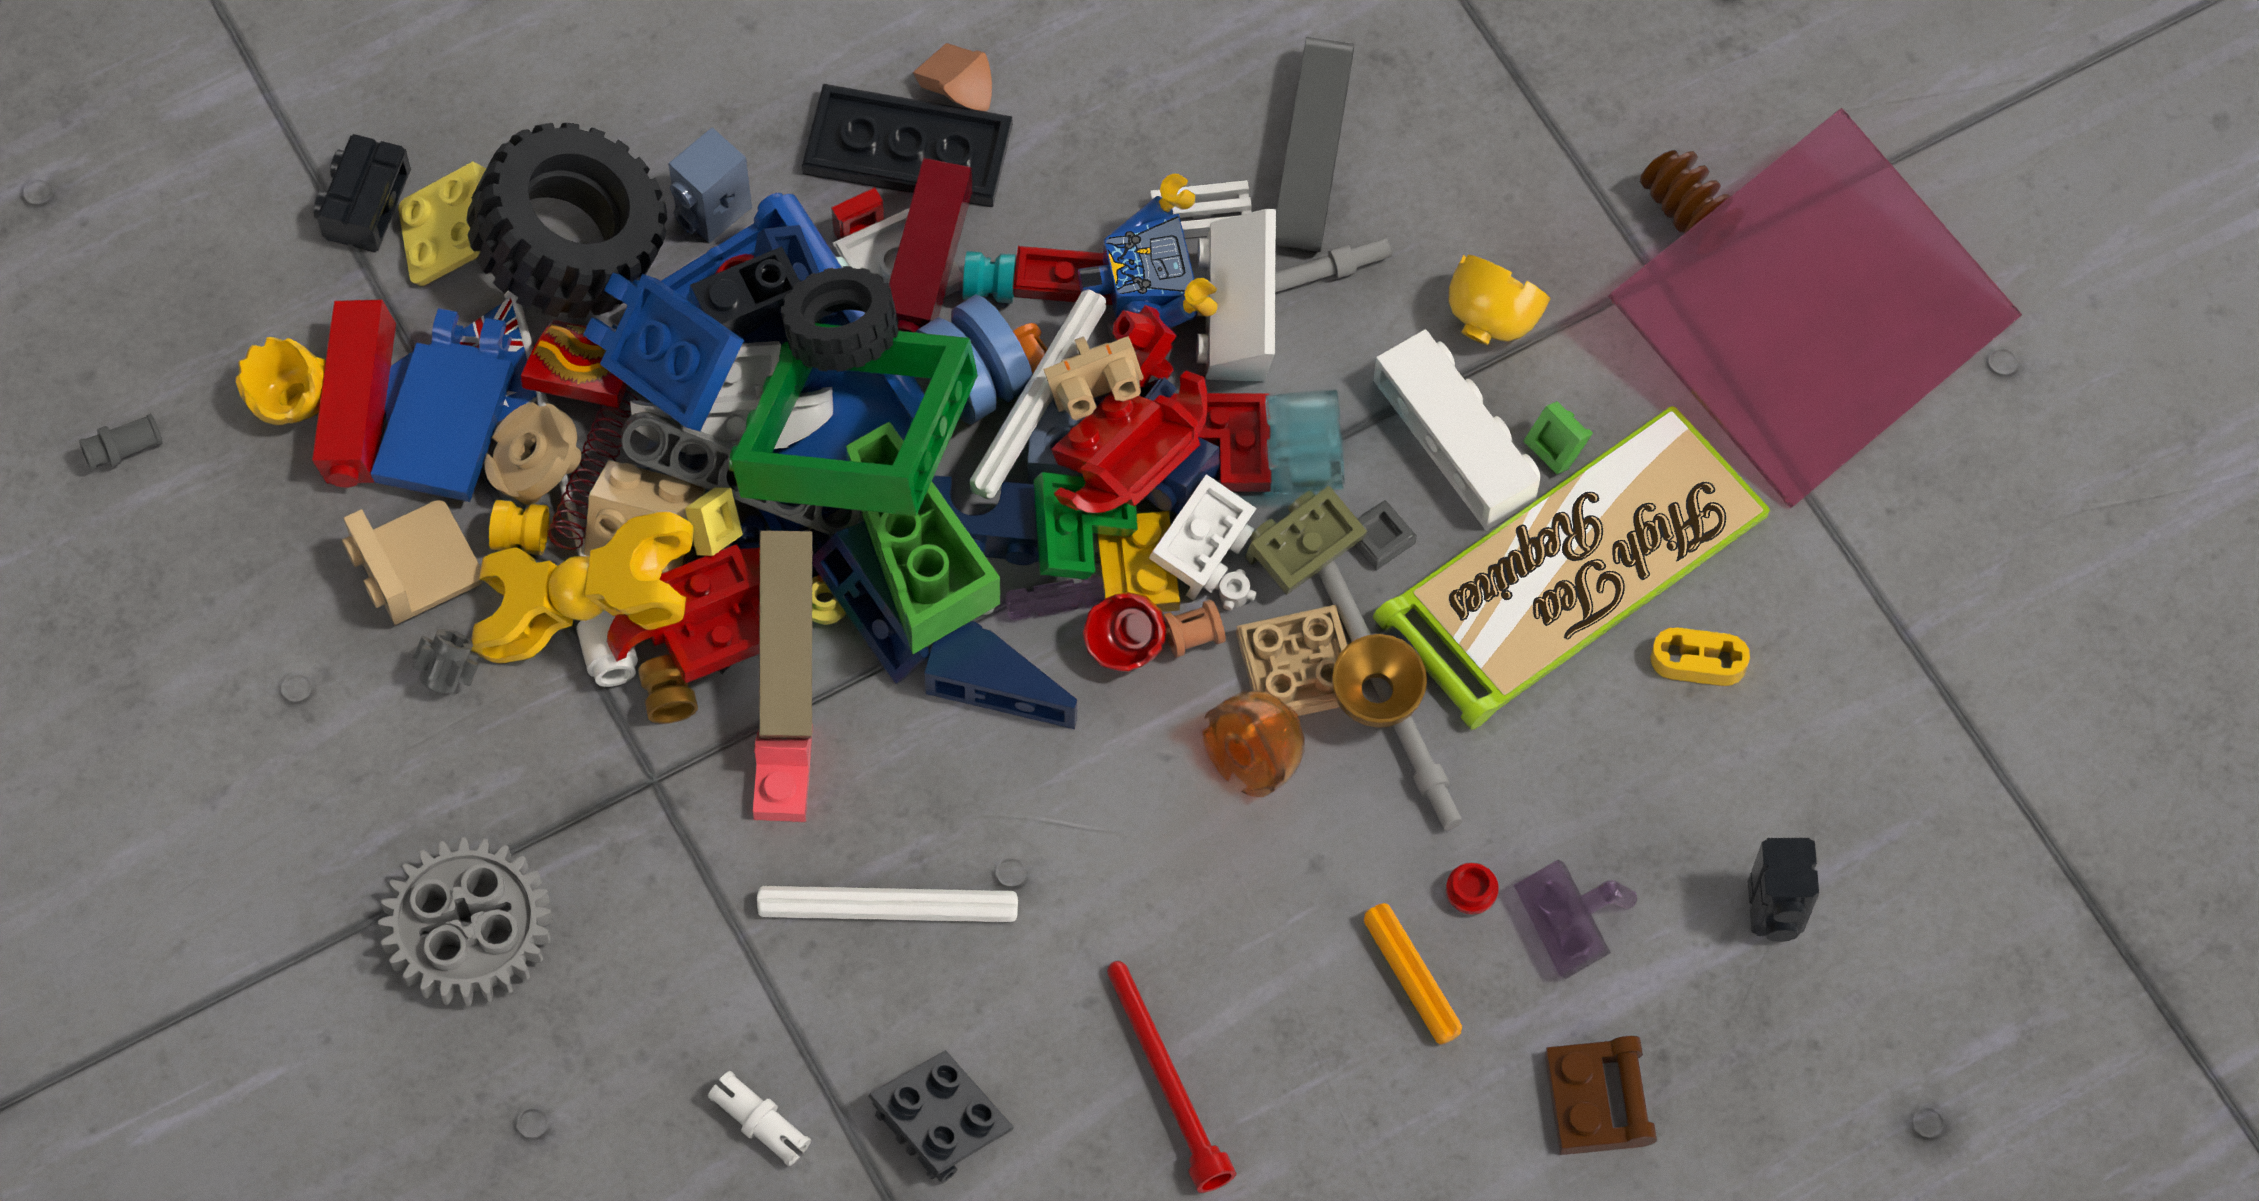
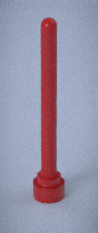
(1209, 1166)

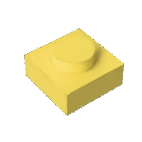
(714, 521)

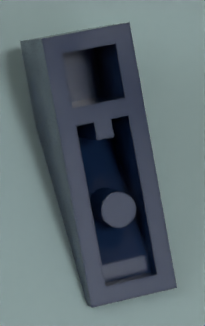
(858, 583)
(988, 673)

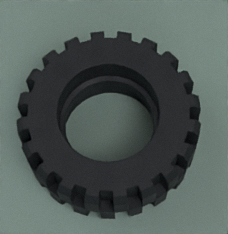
(588, 174)

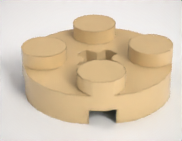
(532, 475)

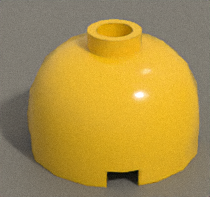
(1493, 301)

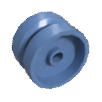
(996, 350)

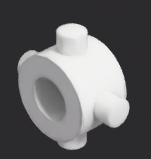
(1235, 590)

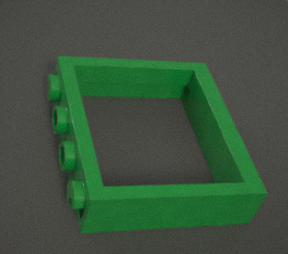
(854, 484)

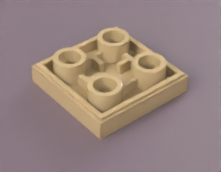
(1294, 657)

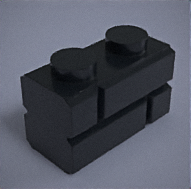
(362, 192)
(1783, 888)

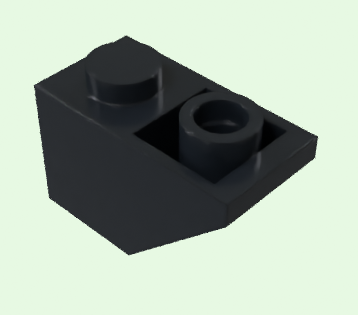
(746, 293)

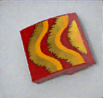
(570, 367)

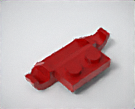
(1131, 446)
(718, 617)

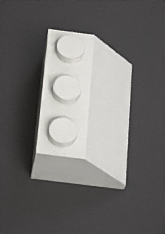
(1242, 268)

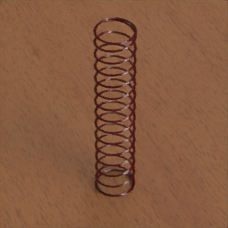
(588, 471)

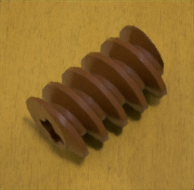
(1681, 188)

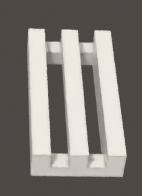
(1212, 200)

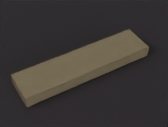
(785, 634)

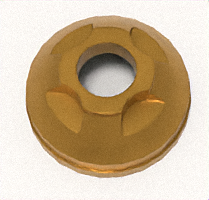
(1381, 658)

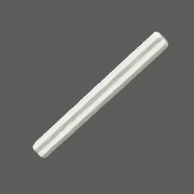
(1034, 397)
(887, 903)

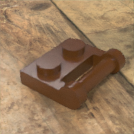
(1582, 1098)

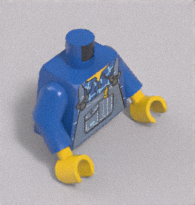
(1150, 262)

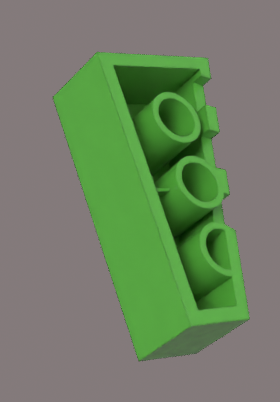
(928, 558)

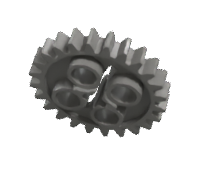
(478, 963)

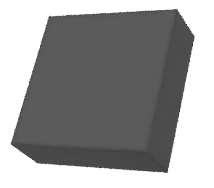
(1385, 536)

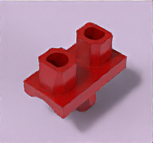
(1149, 339)

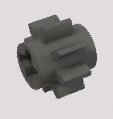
(445, 661)

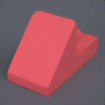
(781, 779)

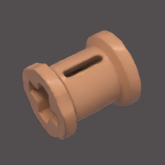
(1194, 628)

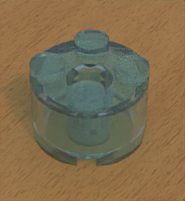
(1305, 441)

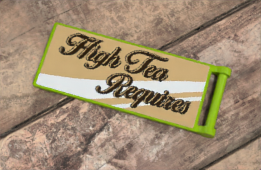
(1577, 562)

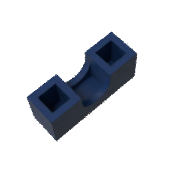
(1006, 530)

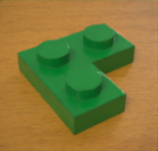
(1066, 533)

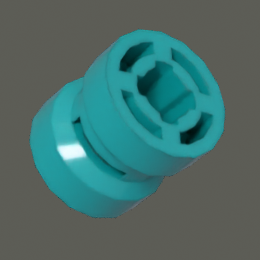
(987, 277)

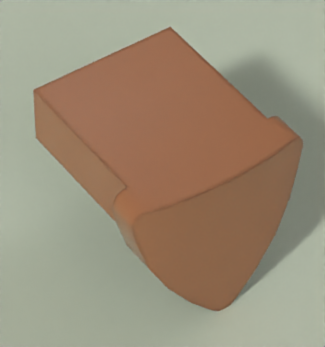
(958, 75)

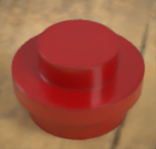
(1472, 888)

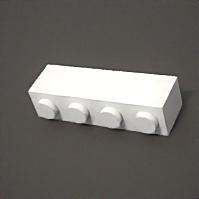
(1457, 429)

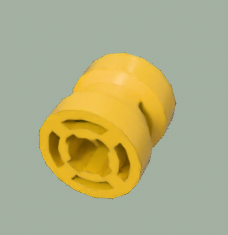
(515, 527)

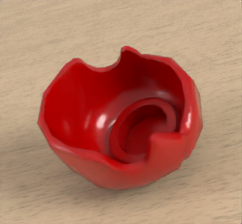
(1124, 631)

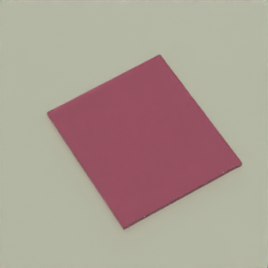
(1815, 307)

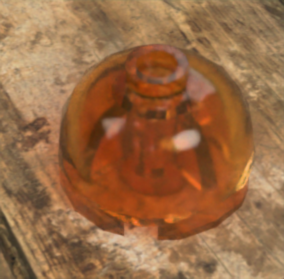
(1255, 740)

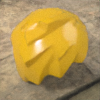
(281, 381)

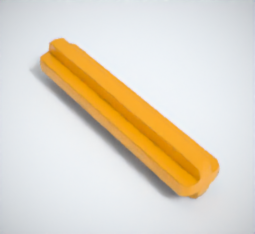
(1412, 973)

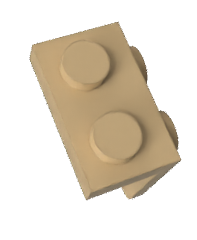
(631, 492)
(412, 559)

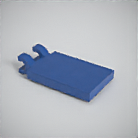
(666, 348)
(446, 411)

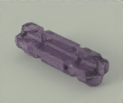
(1054, 597)

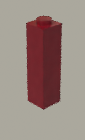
(929, 242)

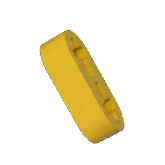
(1700, 656)

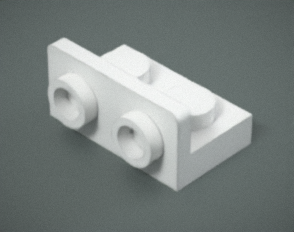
(1203, 534)

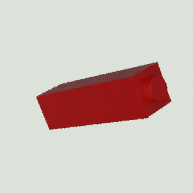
(354, 391)

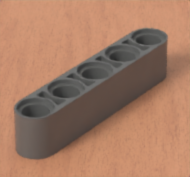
(1313, 144)
(714, 469)

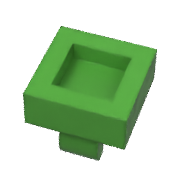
(1557, 437)

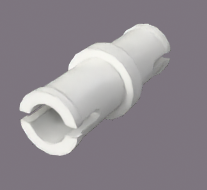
(759, 1118)

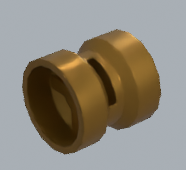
(669, 696)

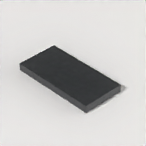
(885, 137)

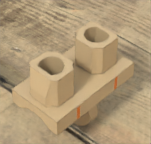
(1094, 373)

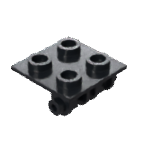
(939, 1114)

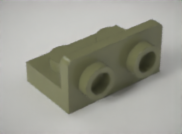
(1306, 539)

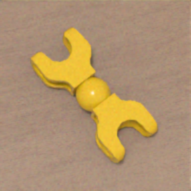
(613, 579)

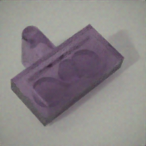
(1565, 915)

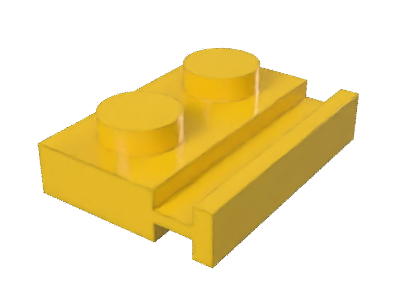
(1127, 563)

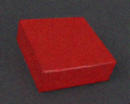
(857, 213)

